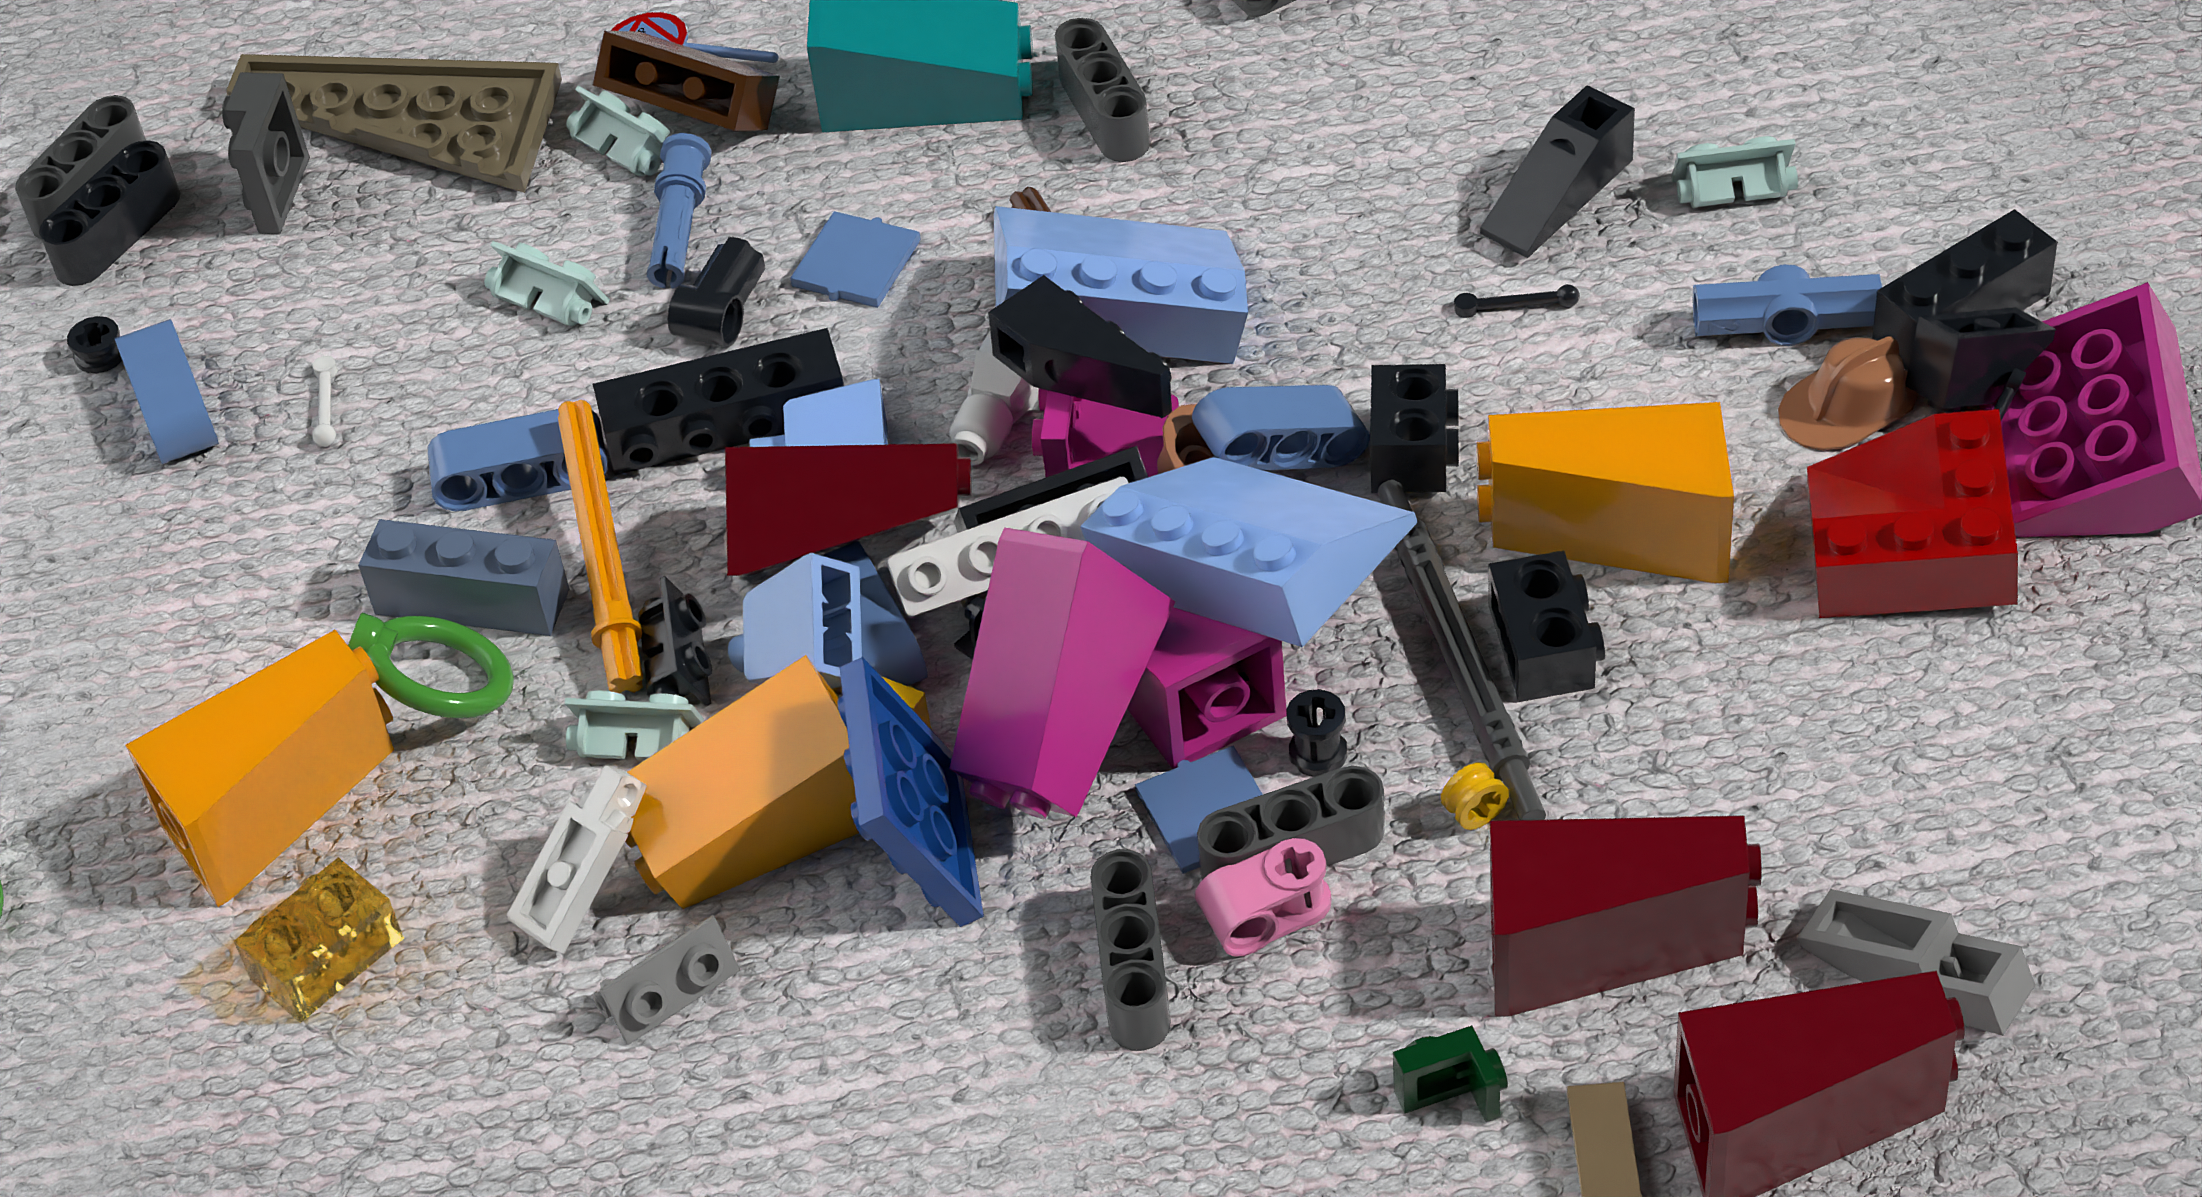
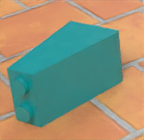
(917, 62)

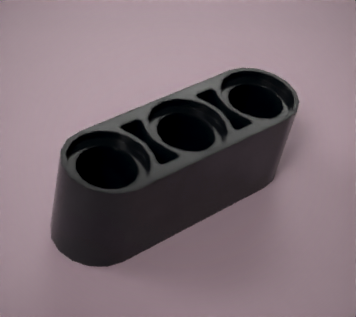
(109, 213)

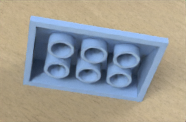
(1160, 283)
(1247, 544)

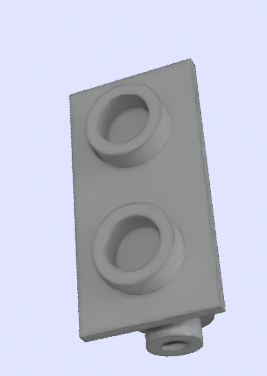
(667, 980)

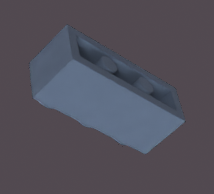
(465, 576)

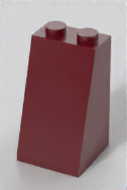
(828, 496)
(1614, 903)
(1810, 1077)

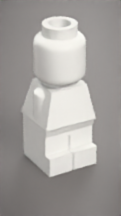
(992, 406)

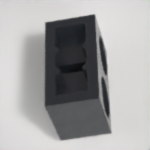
(1410, 426)
(1544, 625)

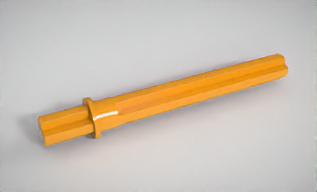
(614, 627)

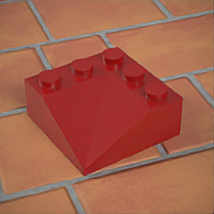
(1916, 520)

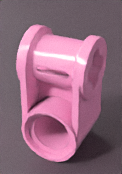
(1261, 901)

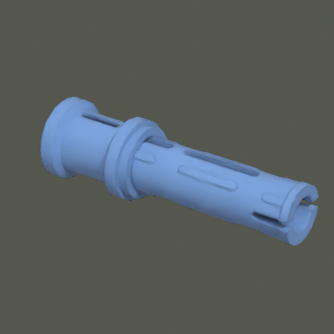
(679, 193)

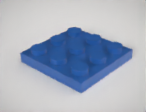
(908, 793)

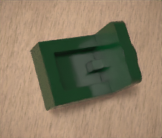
(1447, 1067)

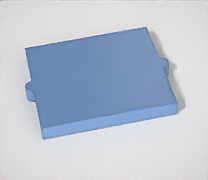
(855, 259)
(1189, 793)

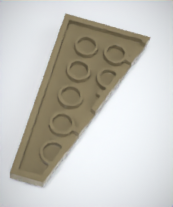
(438, 112)

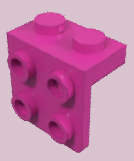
(1085, 431)

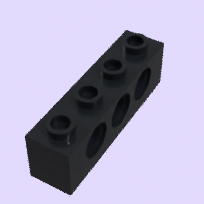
(711, 400)

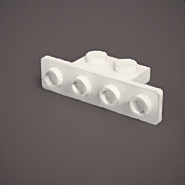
(962, 563)

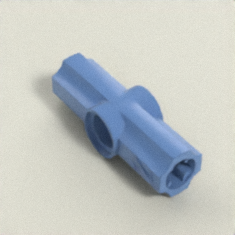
(1785, 305)

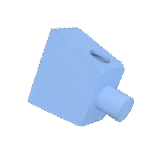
(834, 417)
(798, 613)

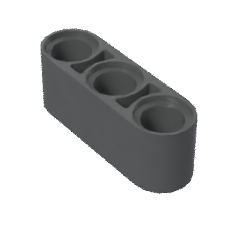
(1102, 89)
(76, 156)
(1334, 810)
(1127, 920)

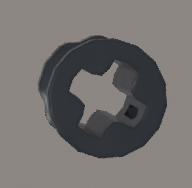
(1303, 724)

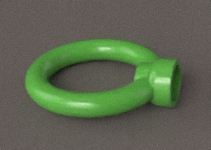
(380, 638)

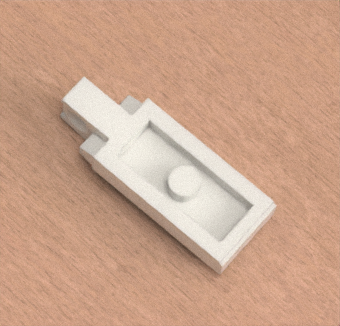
(576, 859)

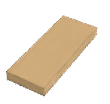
(1603, 1140)

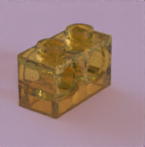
(319, 939)

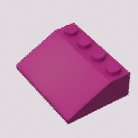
(2103, 425)

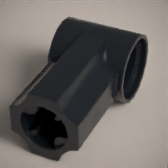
(714, 304)

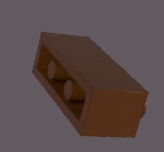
(686, 80)

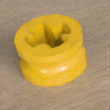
(1474, 796)

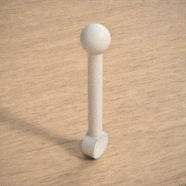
(324, 370)

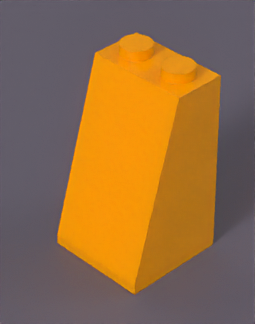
(1612, 487)
(264, 760)
(745, 790)

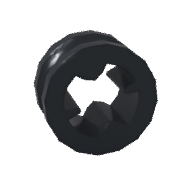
(92, 332)

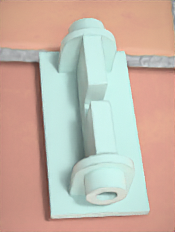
(607, 119)
(1761, 164)
(564, 289)
(609, 720)

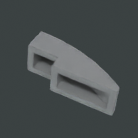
(1893, 939)

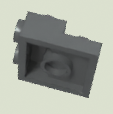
(265, 146)

